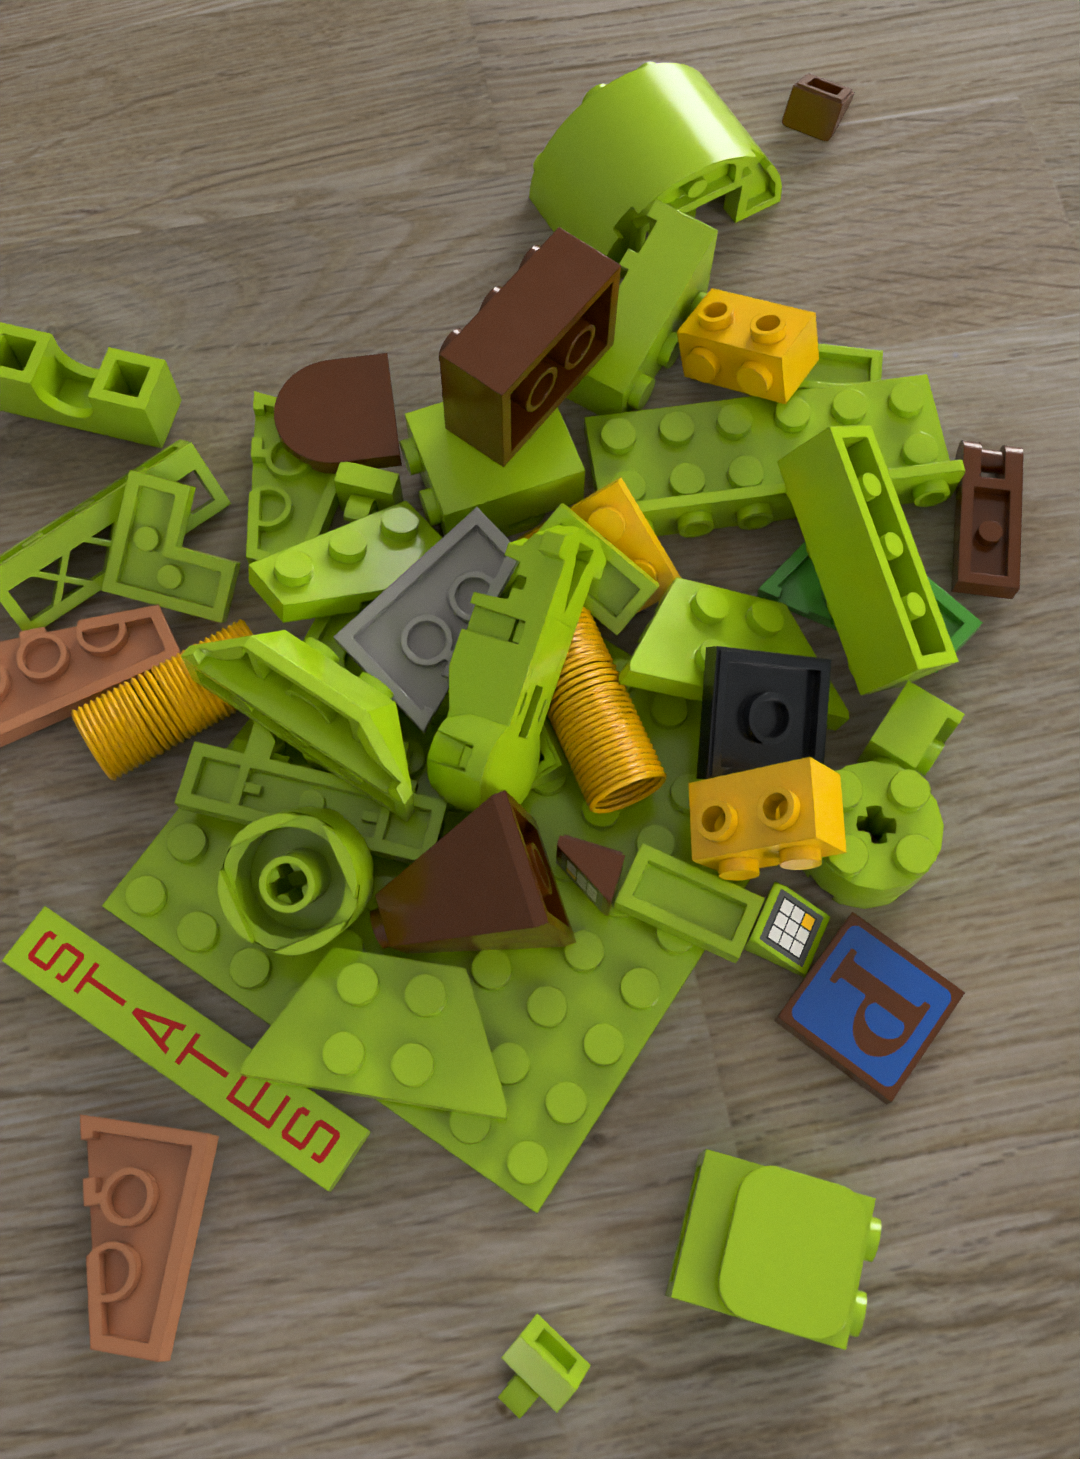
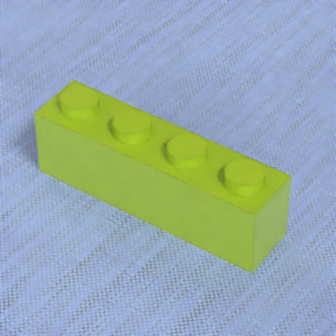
(866, 559)

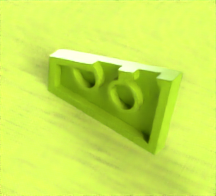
(287, 496)
(344, 565)

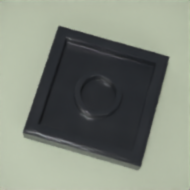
(761, 710)

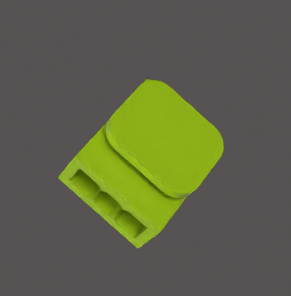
(462, 478)
(775, 1248)

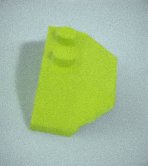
(313, 706)

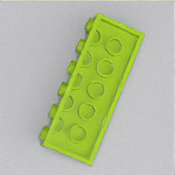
(718, 459)

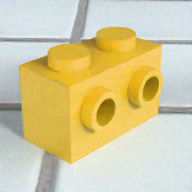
(749, 345)
(767, 818)

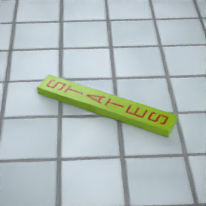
(185, 1048)

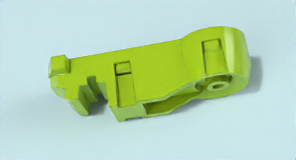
(510, 669)

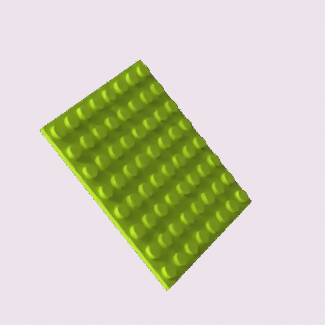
(554, 1017)

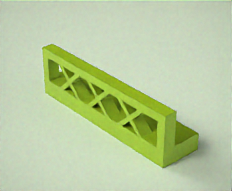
(82, 524)

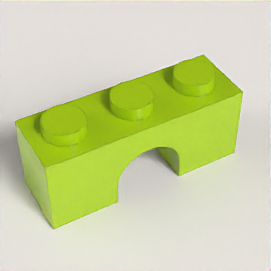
(123, 399)

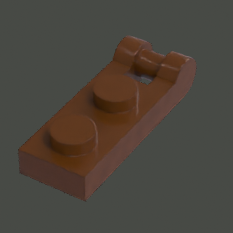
(988, 521)

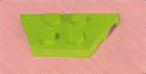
(703, 616)
(384, 1034)

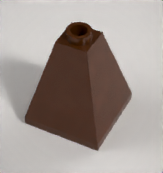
(476, 889)

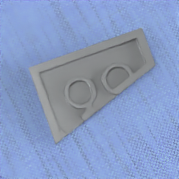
(416, 622)

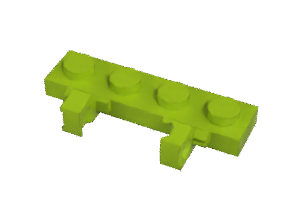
(261, 781)

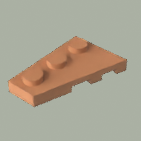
(145, 1222)

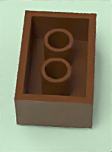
(529, 345)

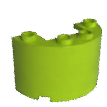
(642, 141)

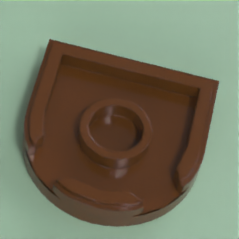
(340, 414)

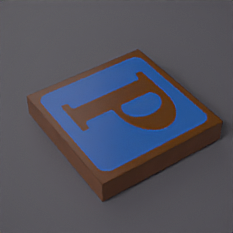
(869, 1008)

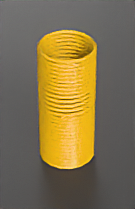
(601, 726)
(126, 735)

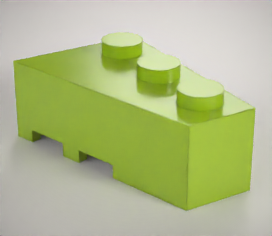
(653, 302)

